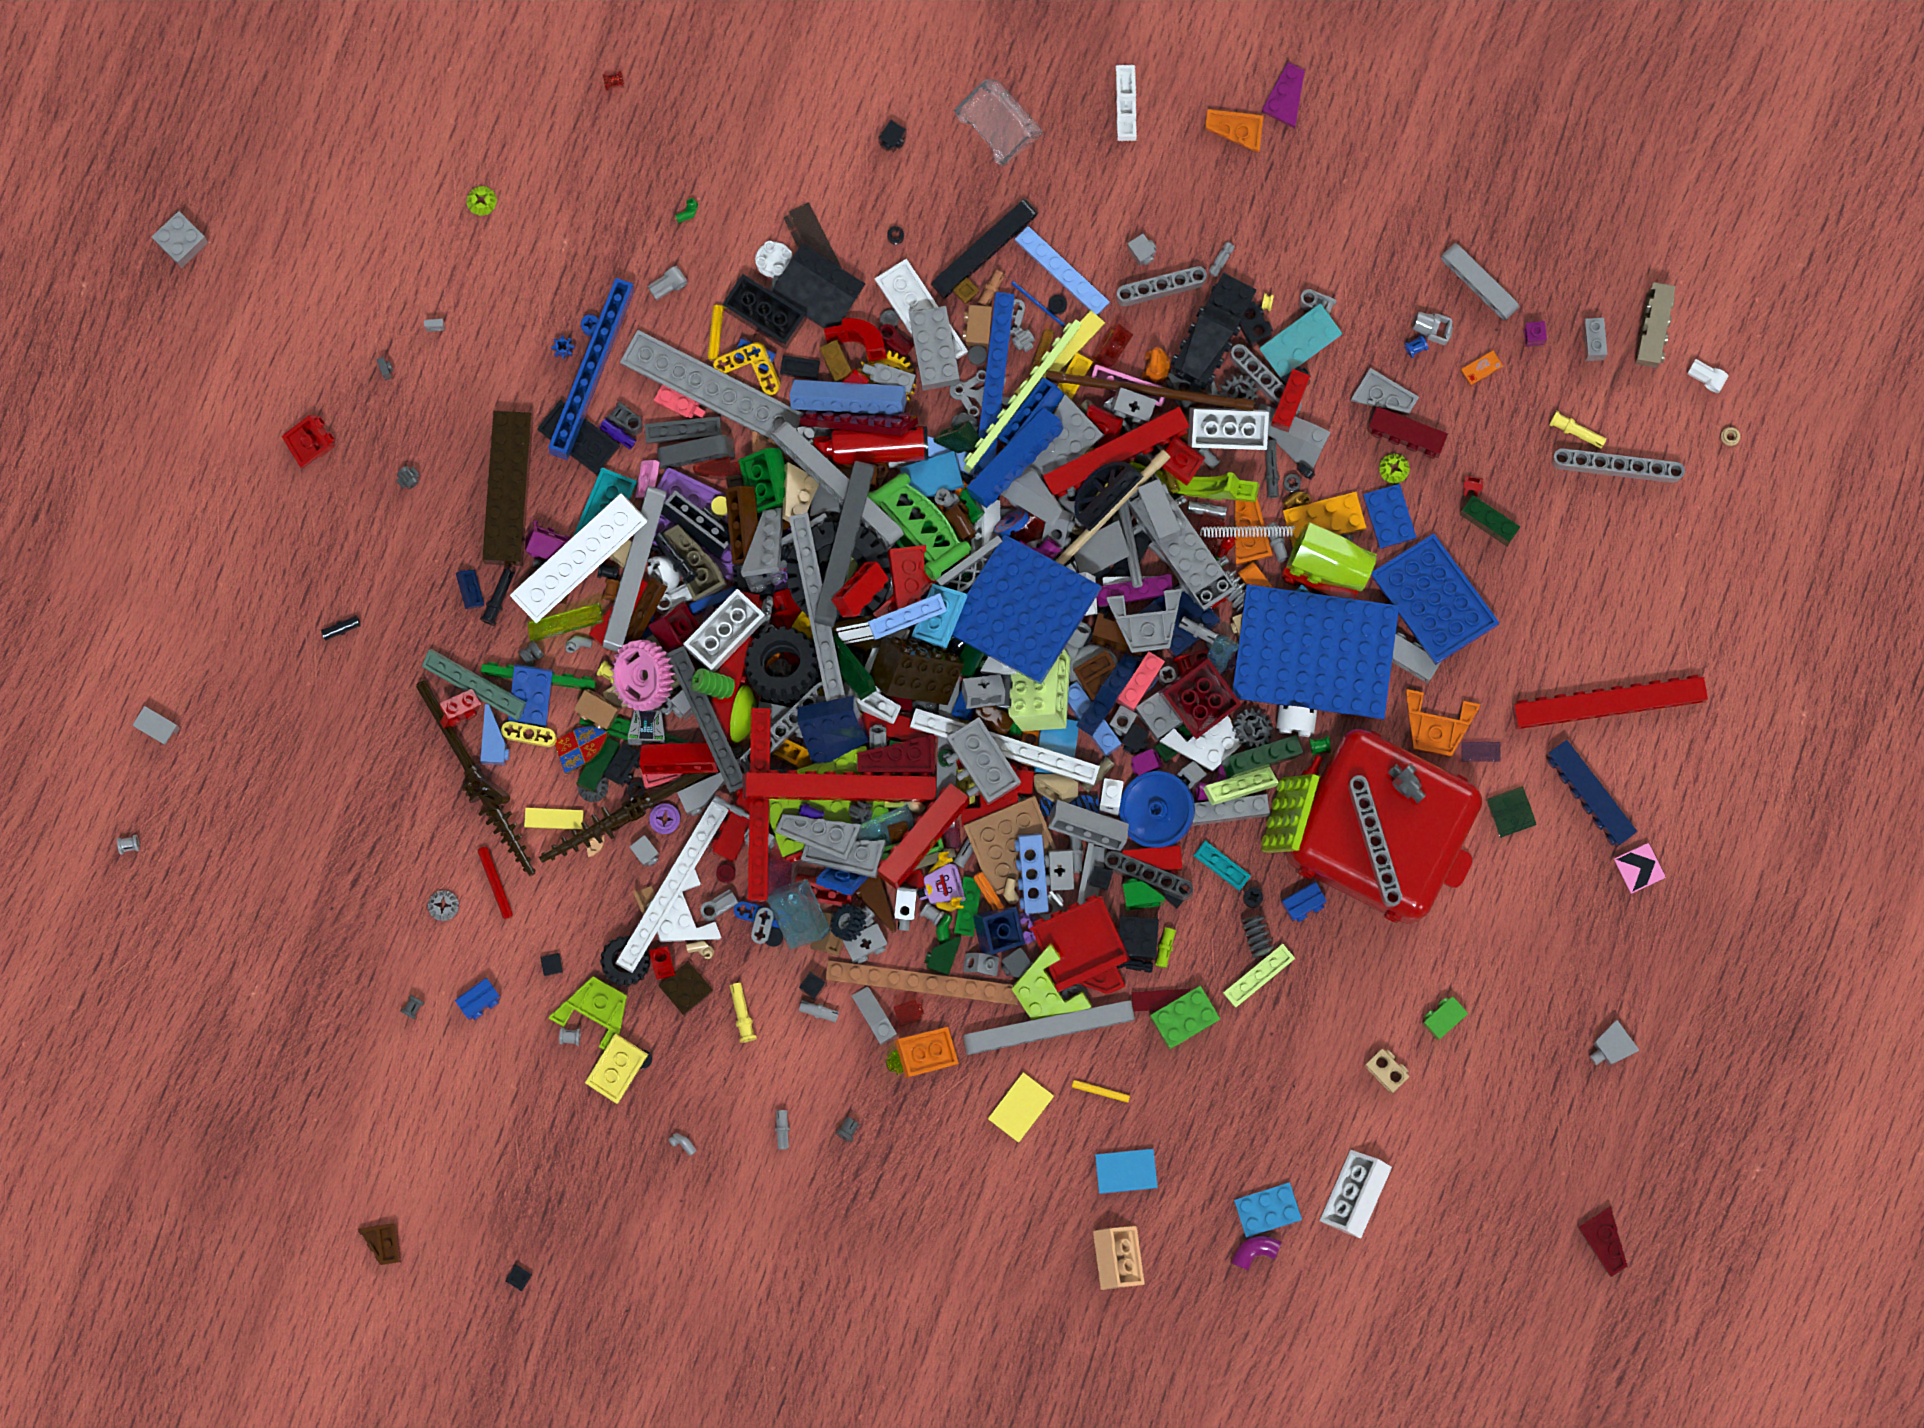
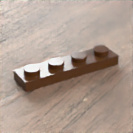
(645, 610)

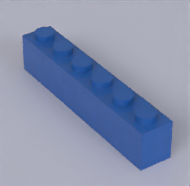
(1015, 458)

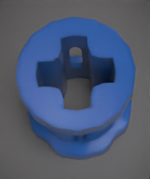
(1416, 346)

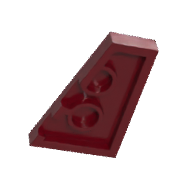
(1604, 1240)

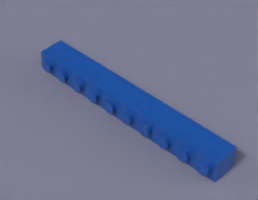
(591, 369)

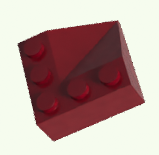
(1200, 697)

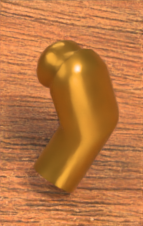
(1296, 498)

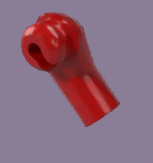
(1226, 545)

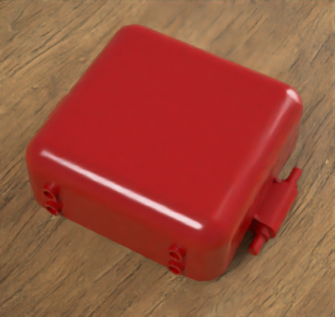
(1420, 837)

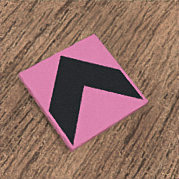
(1639, 868)

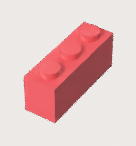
(1140, 681)

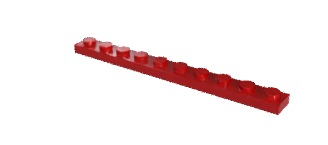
(759, 807)

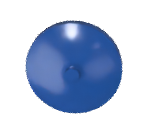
(1157, 809)

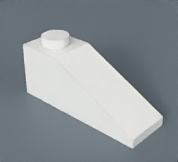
(875, 705)

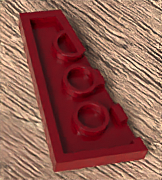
(903, 757)

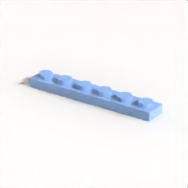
(1061, 271)

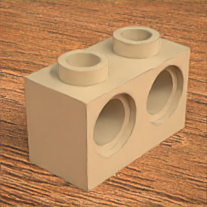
(1383, 1074)

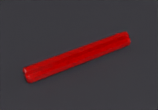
(495, 882)

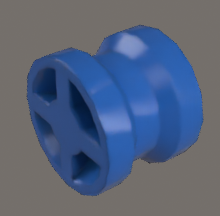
(589, 330)

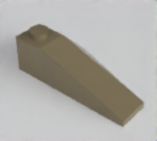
(709, 575)

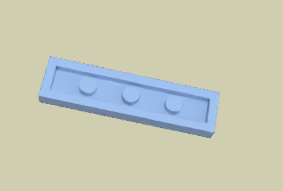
(907, 616)

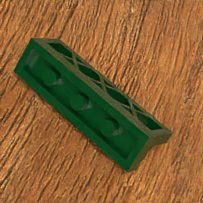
(852, 670)

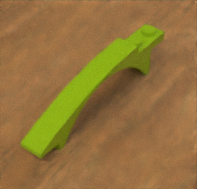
(1216, 488)

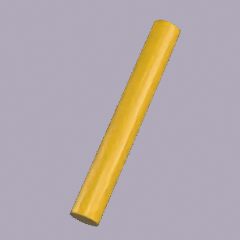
(1100, 1091)

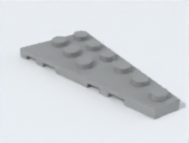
(1074, 441)

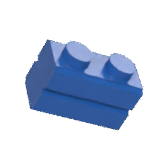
(1304, 901)
(478, 999)

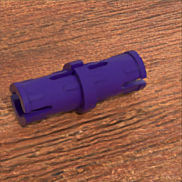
(617, 434)

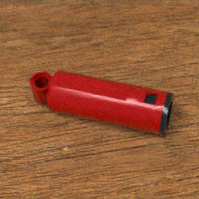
(868, 447)

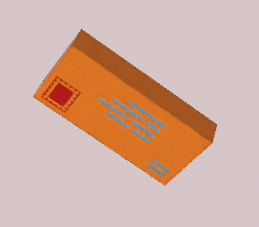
(1481, 368)

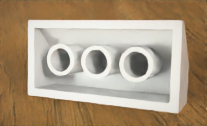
(1355, 1193)

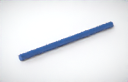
(1038, 304)

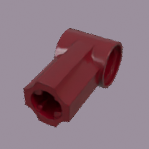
(896, 342)

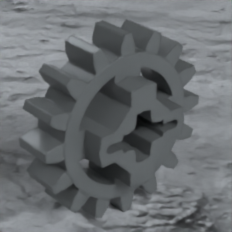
(1232, 388)
(1252, 729)

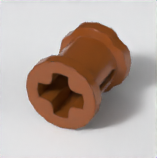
(611, 590)

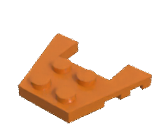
(1437, 733)

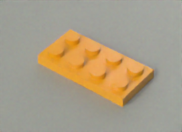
(1334, 514)

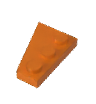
(1236, 127)

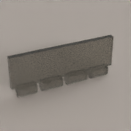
(809, 232)

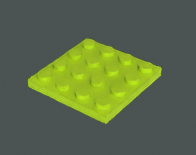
(1289, 813)

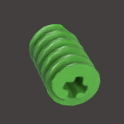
(712, 683)

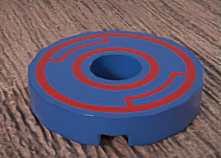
(1012, 521)

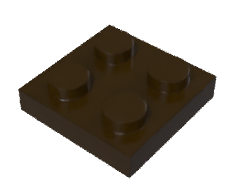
(686, 988)

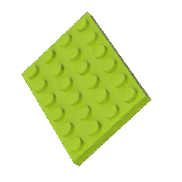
(833, 810)

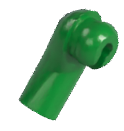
(690, 211)

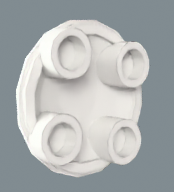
(773, 258)

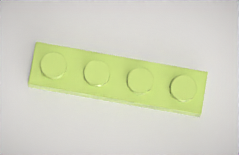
(1240, 786)
(1259, 975)

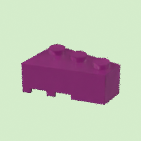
(543, 542)

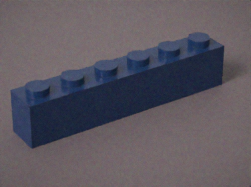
(1591, 793)

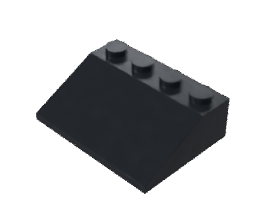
(818, 287)

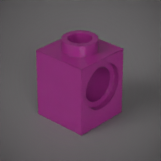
(1535, 334)
(1146, 762)

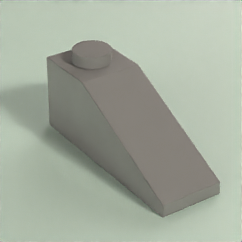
(700, 794)
(874, 1016)

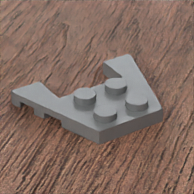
(1147, 630)

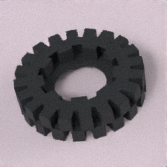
(866, 550)

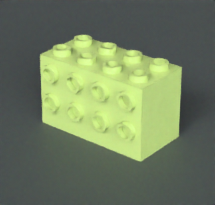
(1041, 705)

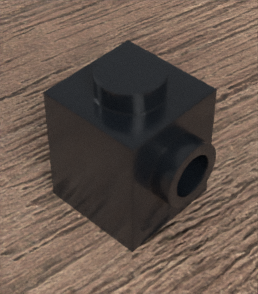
(892, 137)
(1135, 740)

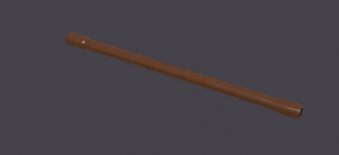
(1238, 403)

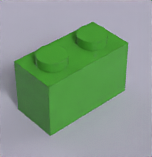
(1445, 1018)

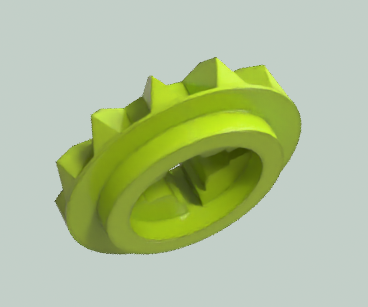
(481, 209)
(1385, 469)

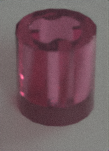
(952, 838)

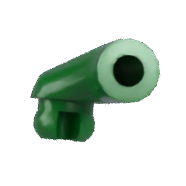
(942, 929)

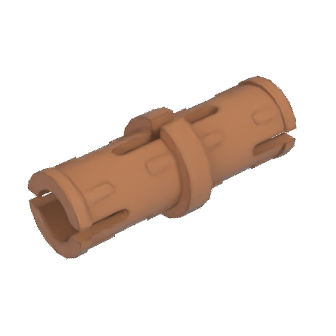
(991, 288)

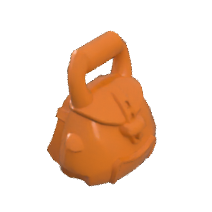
(1157, 365)

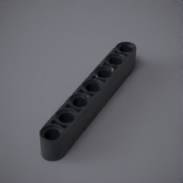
(984, 248)

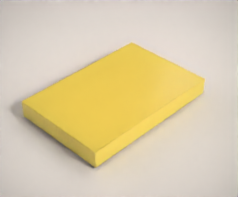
(616, 1068)
(1021, 1107)

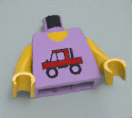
(943, 885)

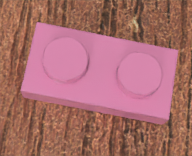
(647, 477)

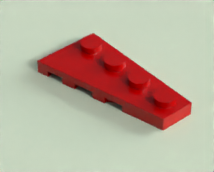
(906, 574)

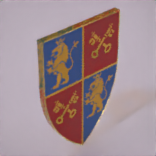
(580, 747)

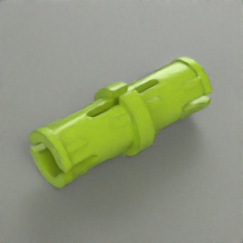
(1165, 947)

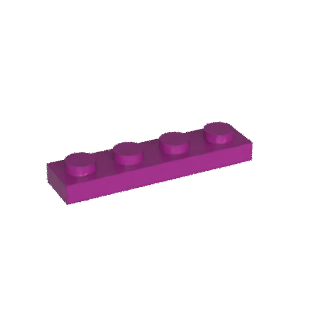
(1151, 588)

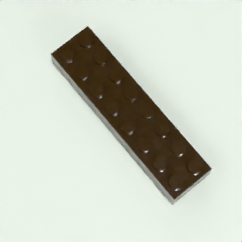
(507, 488)

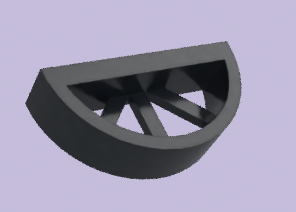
(1091, 508)

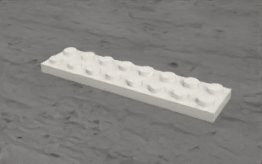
(578, 557)

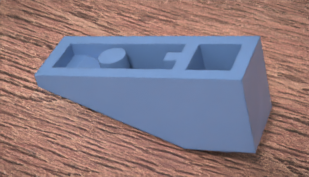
(494, 748)

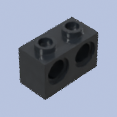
(1248, 325)

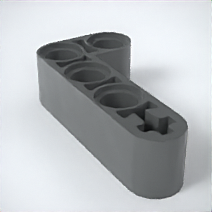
(695, 451)

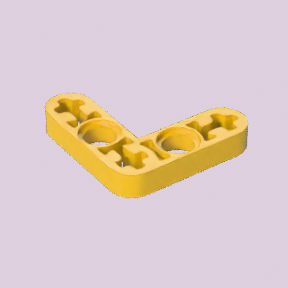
(755, 361)

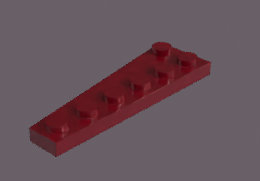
(870, 423)

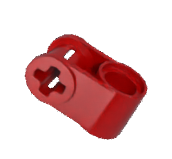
(1188, 659)

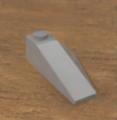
(1302, 442)
(1032, 495)

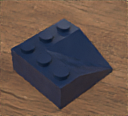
(1182, 639)
(831, 728)

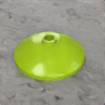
(741, 713)

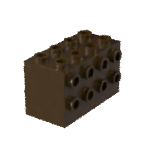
(915, 670)

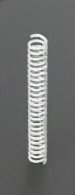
(1246, 529)

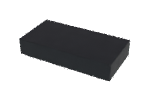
(800, 367)

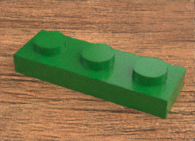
(964, 922)

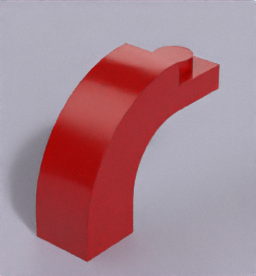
(861, 332)

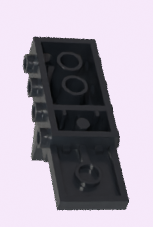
(1212, 332)

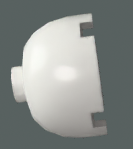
(662, 570)

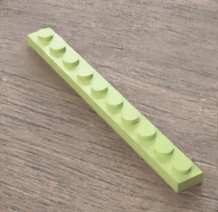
(1016, 401)

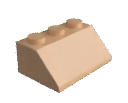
(1118, 1257)

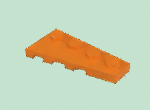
(1250, 548)

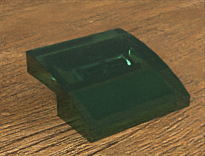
(1511, 812)

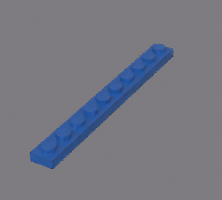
(995, 372)

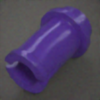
(810, 812)

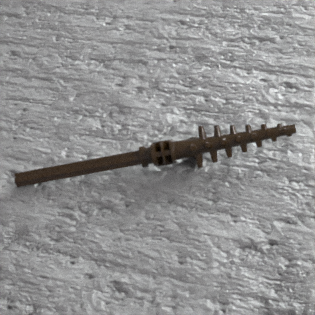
(489, 793)
(630, 811)

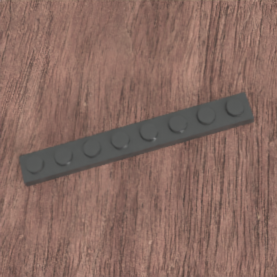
(707, 720)

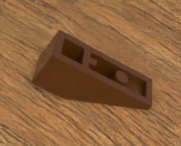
(875, 899)

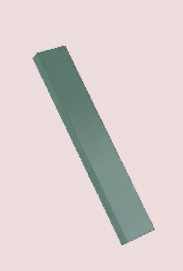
(468, 680)

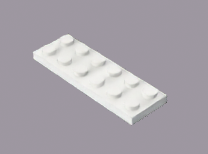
(908, 294)

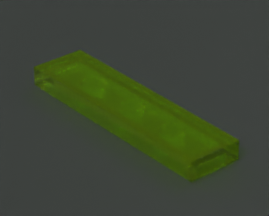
(565, 622)

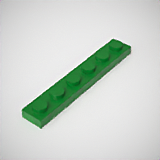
(566, 680)

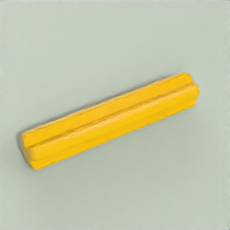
(715, 332)

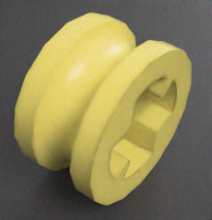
(1267, 302)

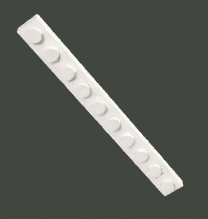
(1012, 748)
(672, 887)

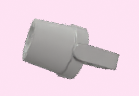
(1428, 325)

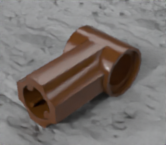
(958, 518)

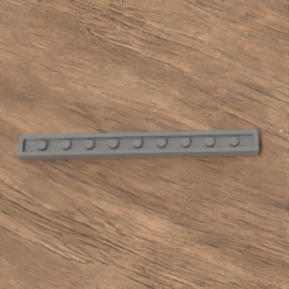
(812, 588)

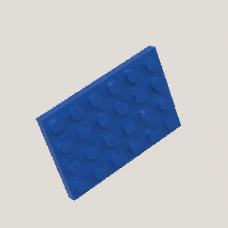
(1434, 599)

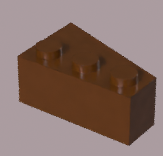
(1108, 633)

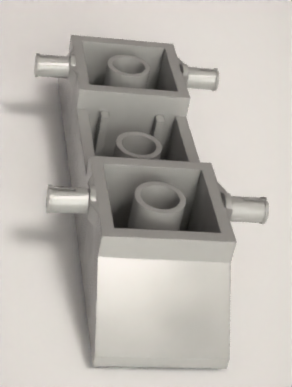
(1187, 555)

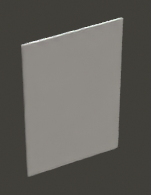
(1102, 550)

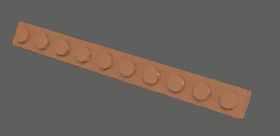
(921, 982)

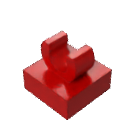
(1472, 483)

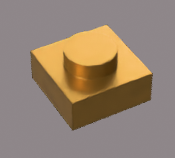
(965, 291)

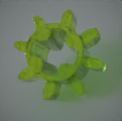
(894, 1063)

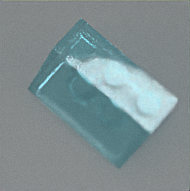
(877, 828)

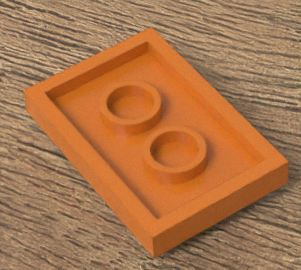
(926, 1052)

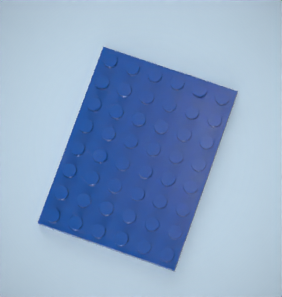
(1315, 651)

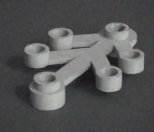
(968, 392)

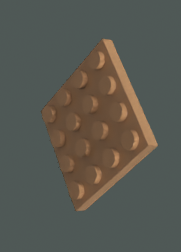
(994, 838)

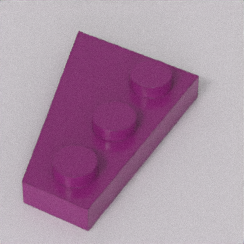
(1285, 96)

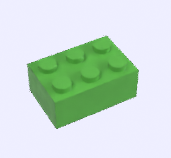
(1184, 1018)

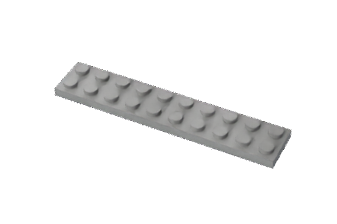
(707, 386)

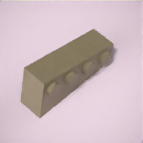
(1655, 324)

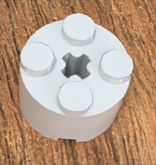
(1296, 720)

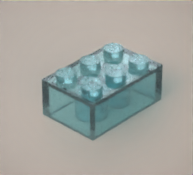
(798, 914)

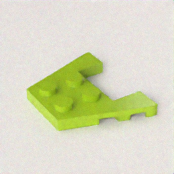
(1038, 993)
(598, 1003)

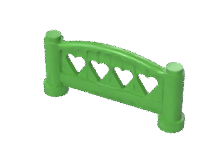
(938, 557)

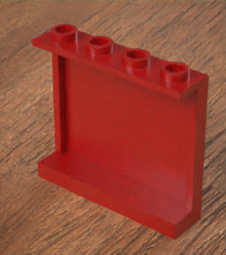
(1083, 939)

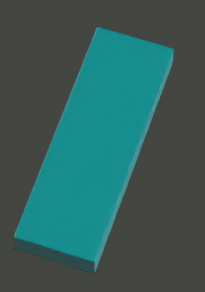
(1222, 866)

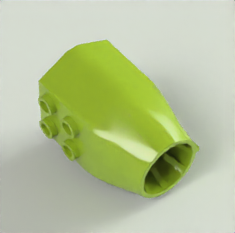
(1330, 559)

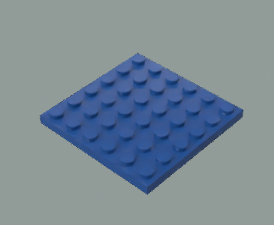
(1024, 609)

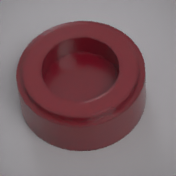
(725, 873)

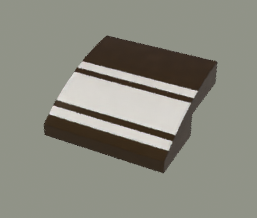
(857, 634)

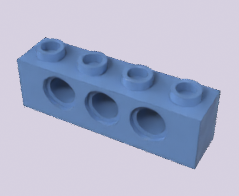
(1040, 901)

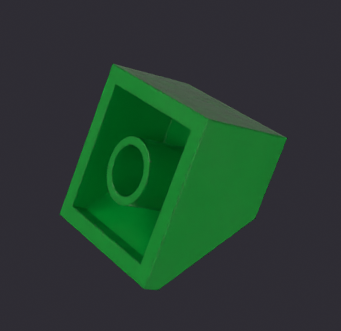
(1140, 895)

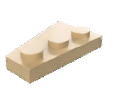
(798, 491)

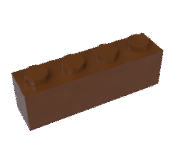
(741, 520)

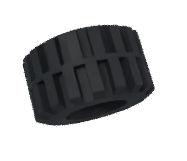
(609, 969)

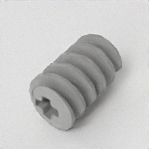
(1239, 594)

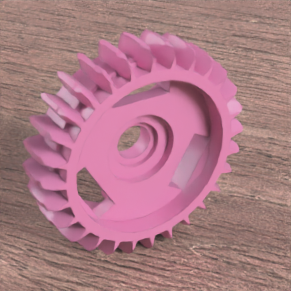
(629, 675)

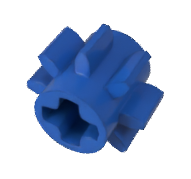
(562, 342)

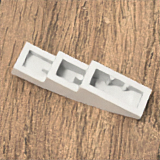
(1126, 102)

